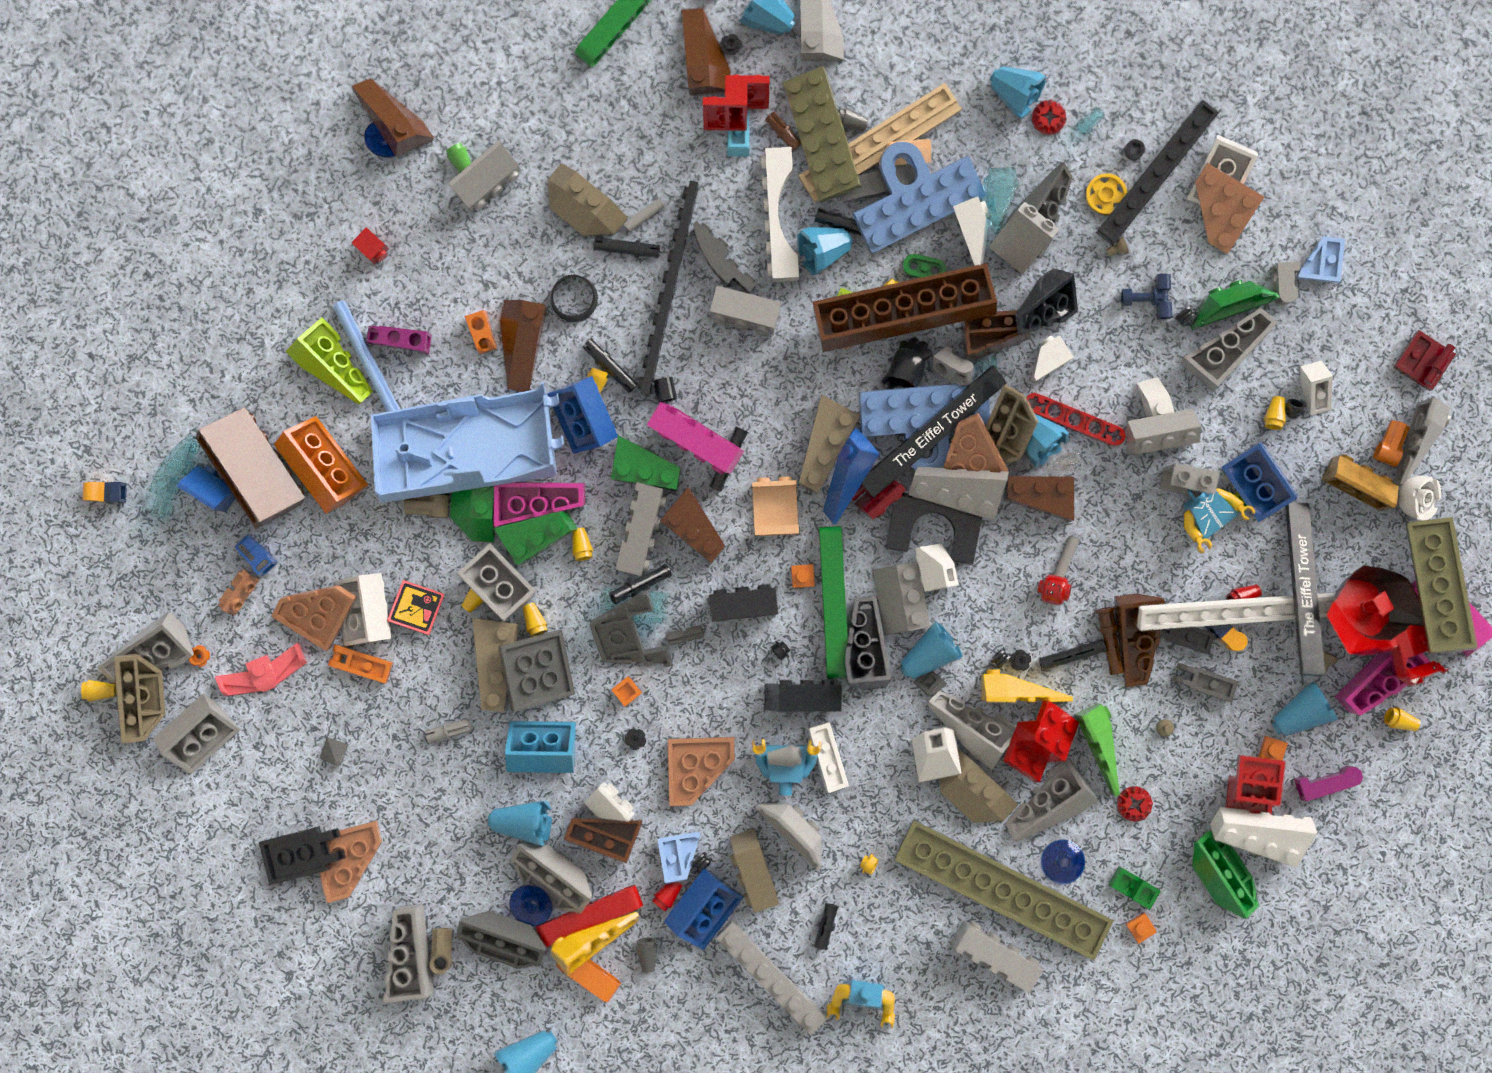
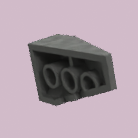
(1048, 195)

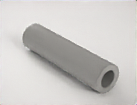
(644, 215)
(1066, 556)

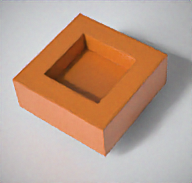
(802, 576)
(626, 691)
(1272, 748)
(1141, 927)

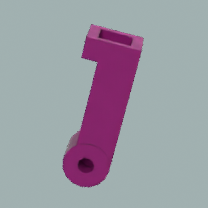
(399, 338)
(1346, 778)

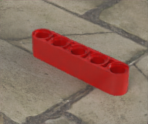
(594, 914)

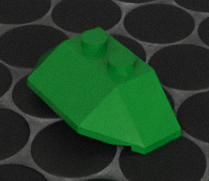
(1232, 301)
(474, 513)
(1224, 875)

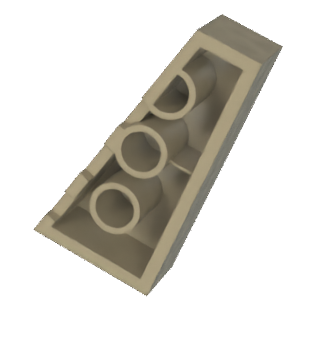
(829, 434)
(487, 638)

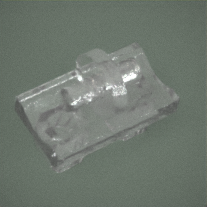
(1061, 463)

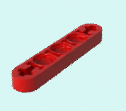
(1085, 420)

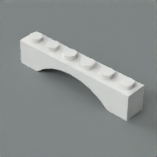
(783, 258)

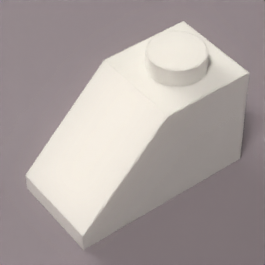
(1050, 357)
(1316, 387)
(1154, 397)

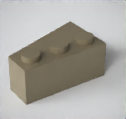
(753, 871)

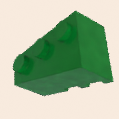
(639, 465)
(533, 536)

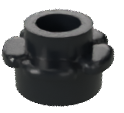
(731, 50)
(1294, 408)
(780, 650)
(1014, 659)
(635, 745)

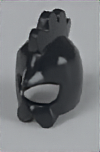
(907, 364)

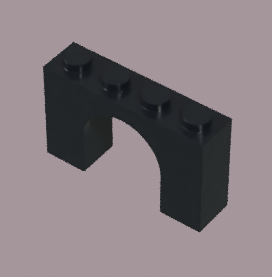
(908, 510)

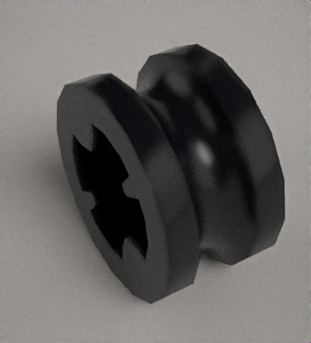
(1135, 142)
(1185, 315)
(1000, 658)
(702, 862)

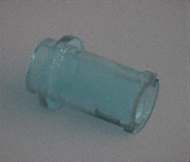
(1085, 125)

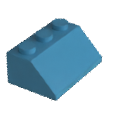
(541, 747)

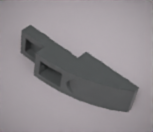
(715, 254)

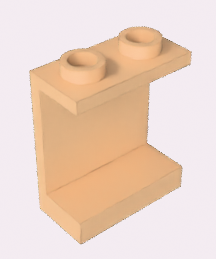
(775, 507)

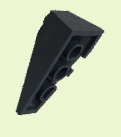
(1049, 302)
(866, 653)

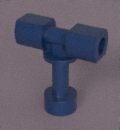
(1158, 296)

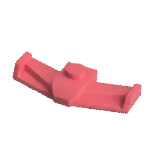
(262, 673)

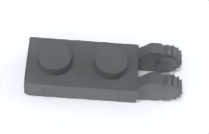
(1208, 682)

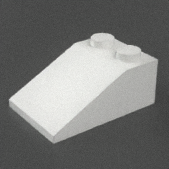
(1229, 158)
(974, 225)

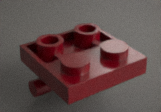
(1425, 360)
(877, 506)

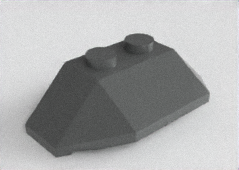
(501, 939)

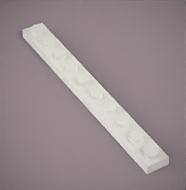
(1223, 612)

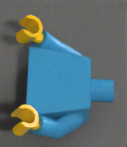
(784, 774)

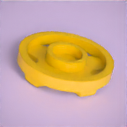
(1105, 193)

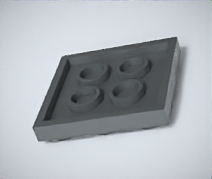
(536, 670)

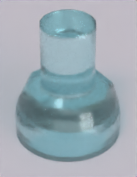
(991, 361)

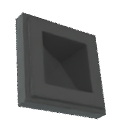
(930, 683)
(334, 751)

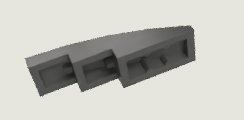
(874, 184)

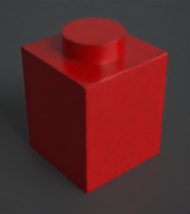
(370, 246)

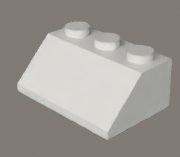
(368, 615)

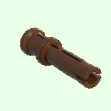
(1108, 629)

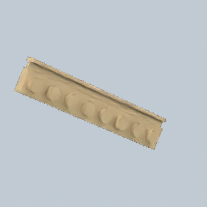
(903, 126)

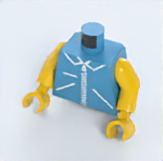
(1209, 513)
(863, 995)

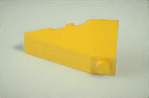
(1006, 688)
(583, 945)

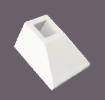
(935, 567)
(936, 754)
(608, 805)

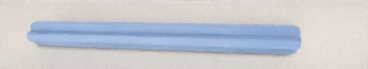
(365, 356)

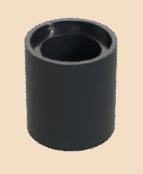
(665, 389)

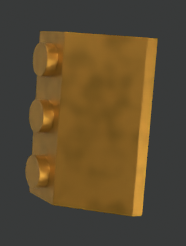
(1361, 483)

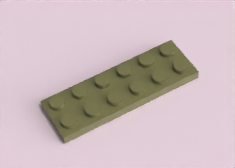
(822, 134)
(1441, 585)

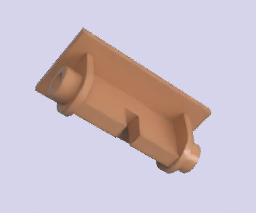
(232, 600)

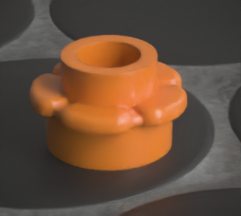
(202, 661)

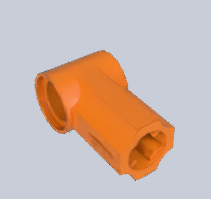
(1390, 448)

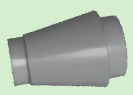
(786, 756)

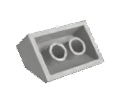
(485, 177)
(1162, 432)
(497, 582)
(901, 598)
(196, 734)

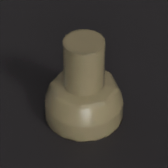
(1120, 247)
(1329, 659)
(1165, 728)

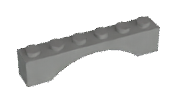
(770, 977)

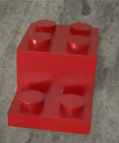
(741, 93)
(1041, 741)
(1256, 784)

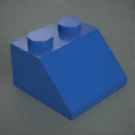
(208, 488)

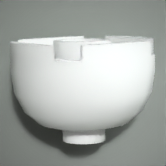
(1419, 497)

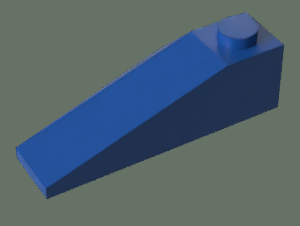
(849, 472)

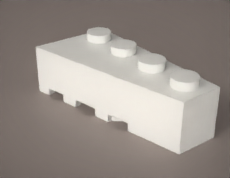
(1270, 836)

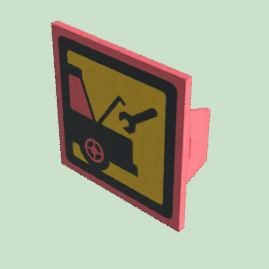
(415, 607)

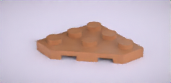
(1225, 206)
(973, 448)
(316, 613)
(696, 765)
(360, 847)

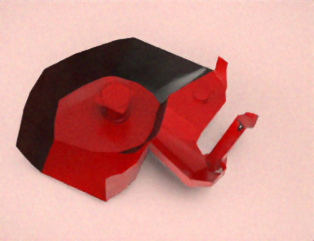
(1383, 621)

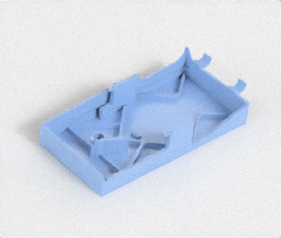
(463, 444)

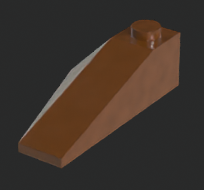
(703, 53)
(395, 121)
(521, 337)
(1136, 645)

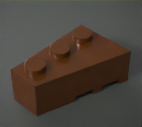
(990, 334)
(1043, 493)
(693, 526)
(604, 836)

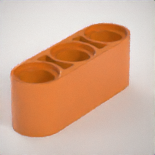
(595, 980)

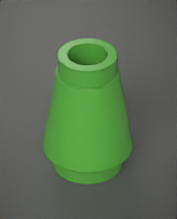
(458, 156)

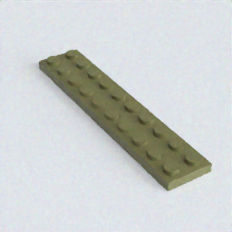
(1003, 890)

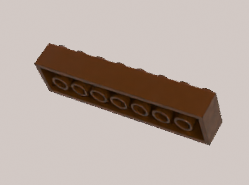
(905, 307)

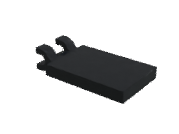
(299, 854)

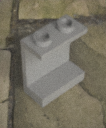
(1023, 237)
(1182, 477)

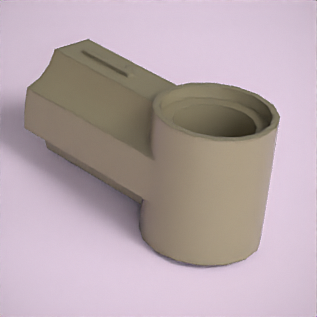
(430, 505)
(441, 948)

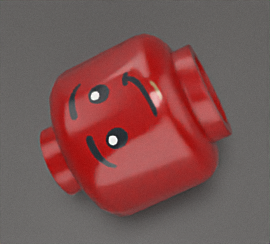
(1054, 589)

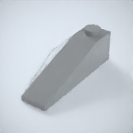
(820, 32)
(1427, 424)
(161, 644)

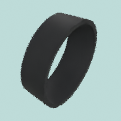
(577, 318)

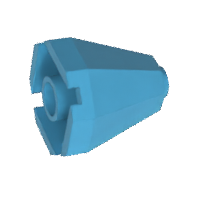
(768, 16)
(1017, 88)
(822, 247)
(1045, 441)

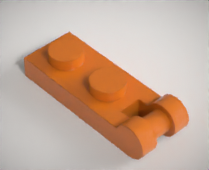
(361, 664)

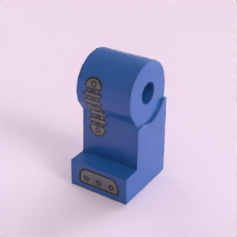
(255, 555)

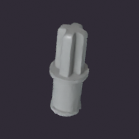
(447, 731)

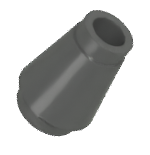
(852, 119)
(647, 952)

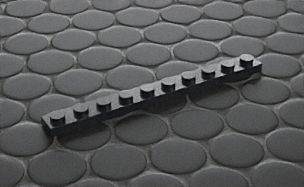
(669, 279)

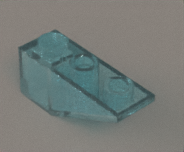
(1001, 189)

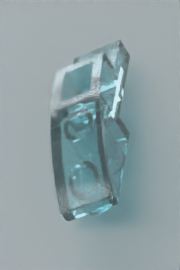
(176, 464)

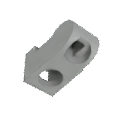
(1284, 281)
(952, 367)

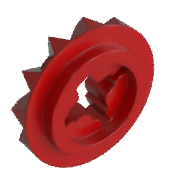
(1041, 122)
(1124, 802)

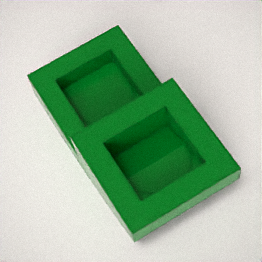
(1134, 887)

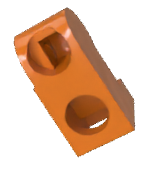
(481, 331)

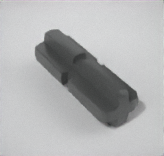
(680, 636)

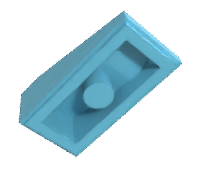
(738, 142)

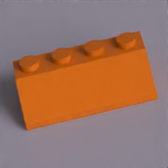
(320, 464)

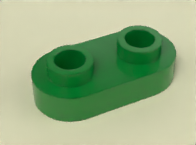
(924, 265)

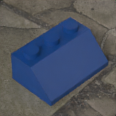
(583, 415)
(1260, 481)
(703, 909)

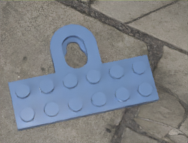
(915, 204)
(907, 410)

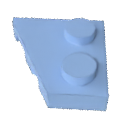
(1324, 261)
(677, 855)

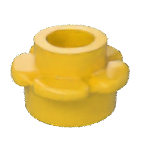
(869, 864)

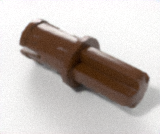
(783, 131)

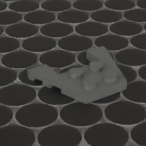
(619, 637)

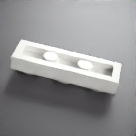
(828, 758)

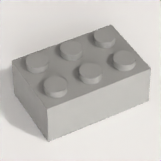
(744, 311)

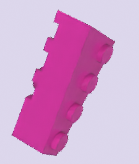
(1374, 683)

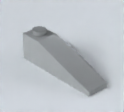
(981, 734)
(1058, 799)

